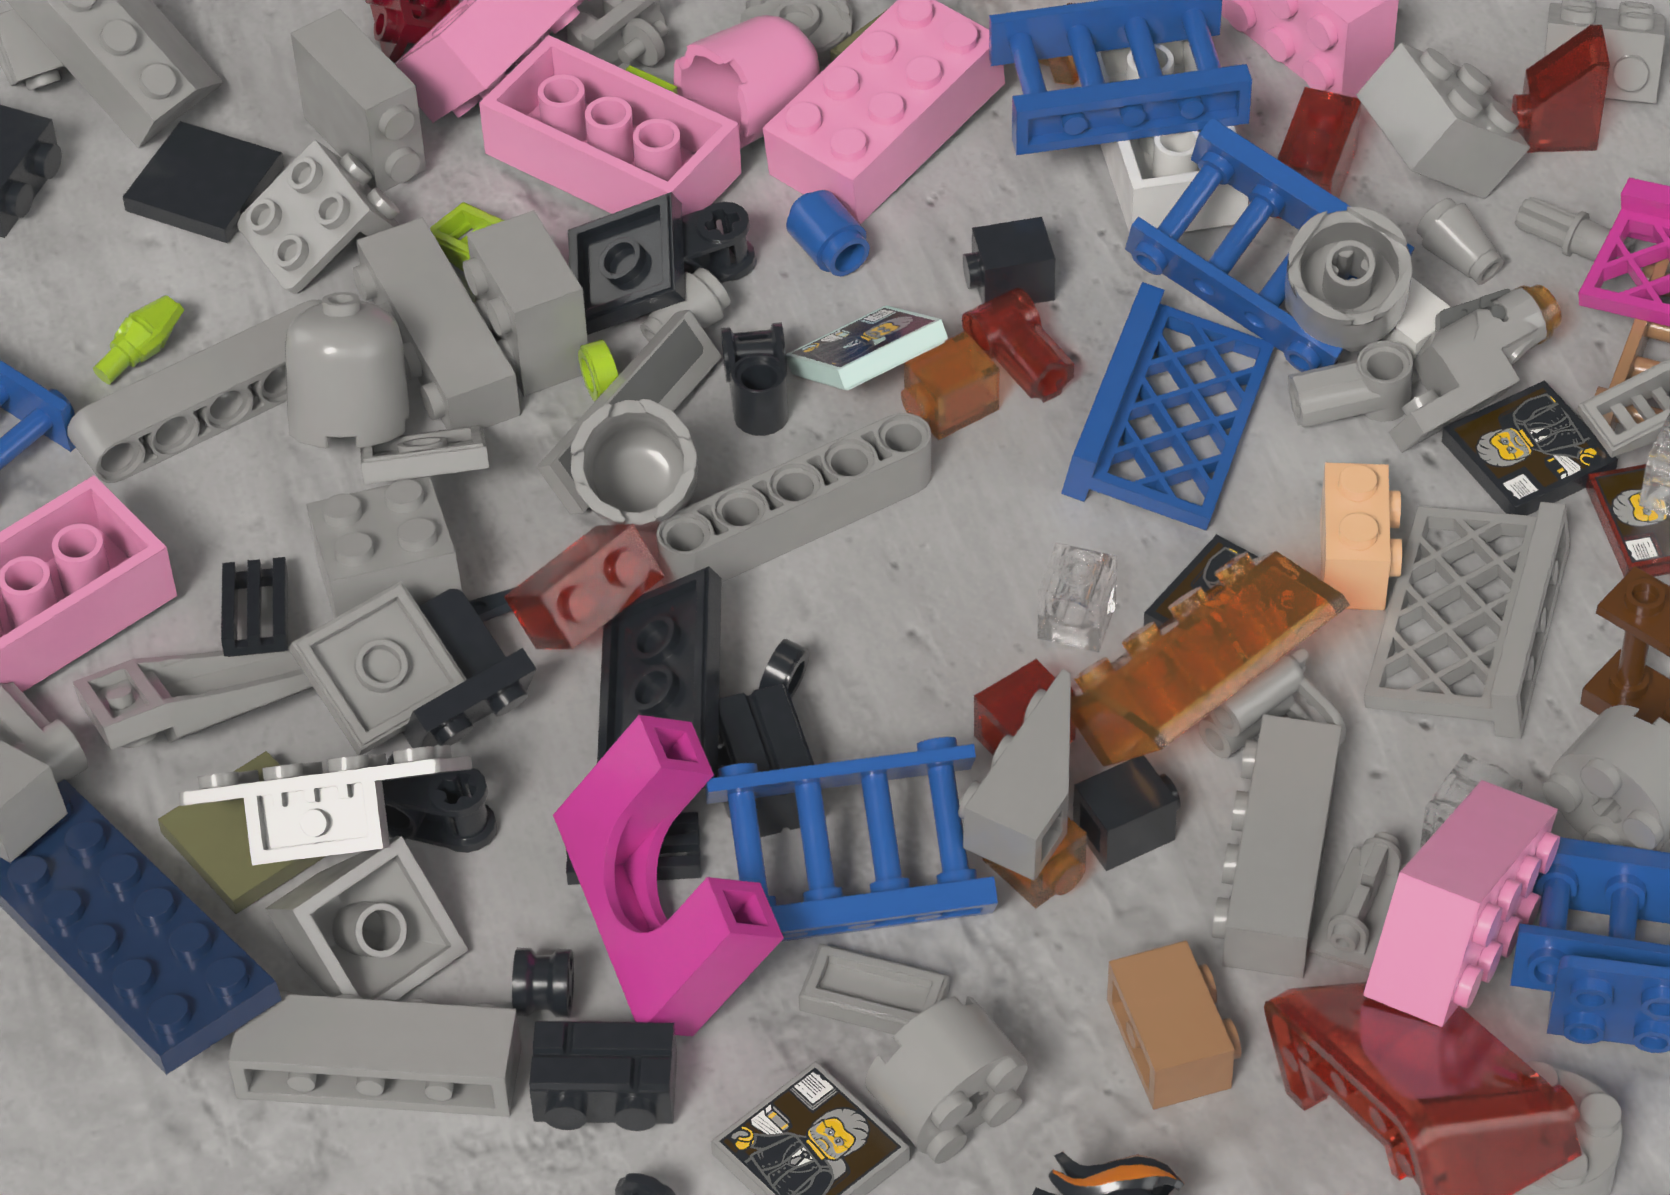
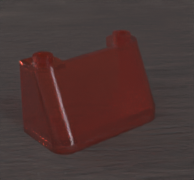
(1439, 1099)

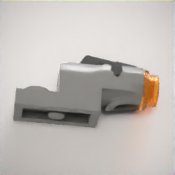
(1473, 357)

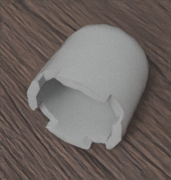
(345, 373)
(634, 463)

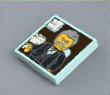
(867, 347)

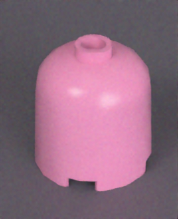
(748, 71)

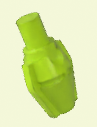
(139, 337)

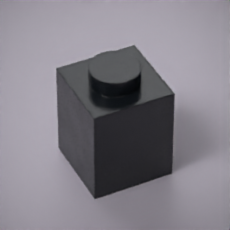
(1011, 257)
(1126, 811)

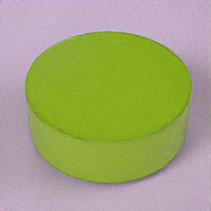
(597, 367)

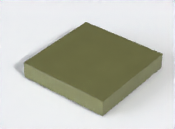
(218, 848)

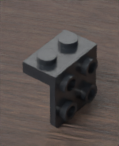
(492, 683)

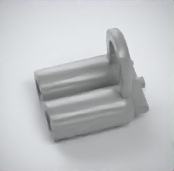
(1268, 694)

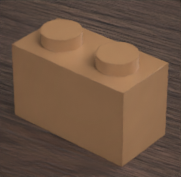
(1172, 1024)

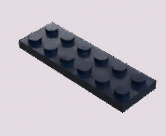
(132, 937)

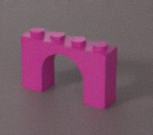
(614, 837)

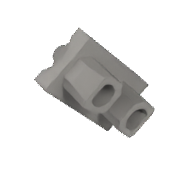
(623, 34)

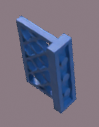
(1117, 405)

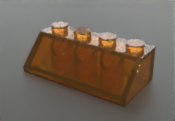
(1199, 655)

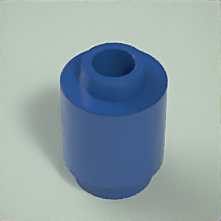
(828, 233)

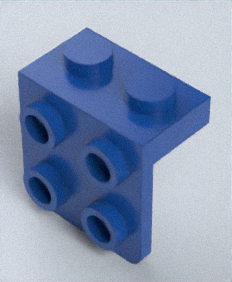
(1611, 1003)

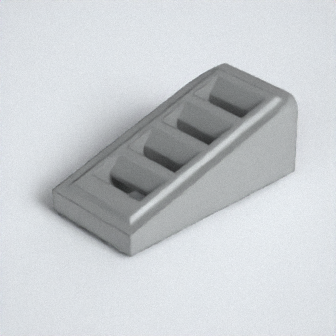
(1636, 390)

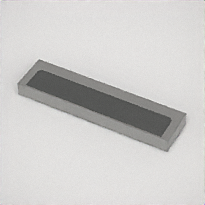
(661, 372)

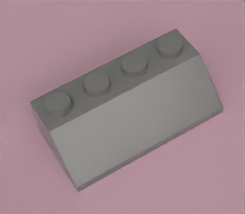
(124, 59)

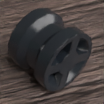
(543, 982)

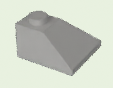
(368, 925)

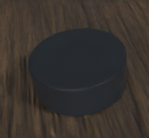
(786, 666)

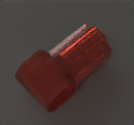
(1014, 336)

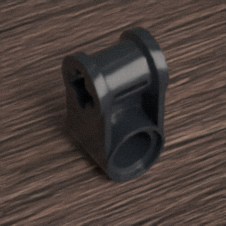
(709, 248)
(757, 378)
(429, 804)

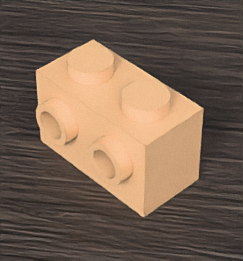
(1356, 532)

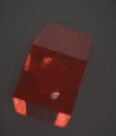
(1565, 95)

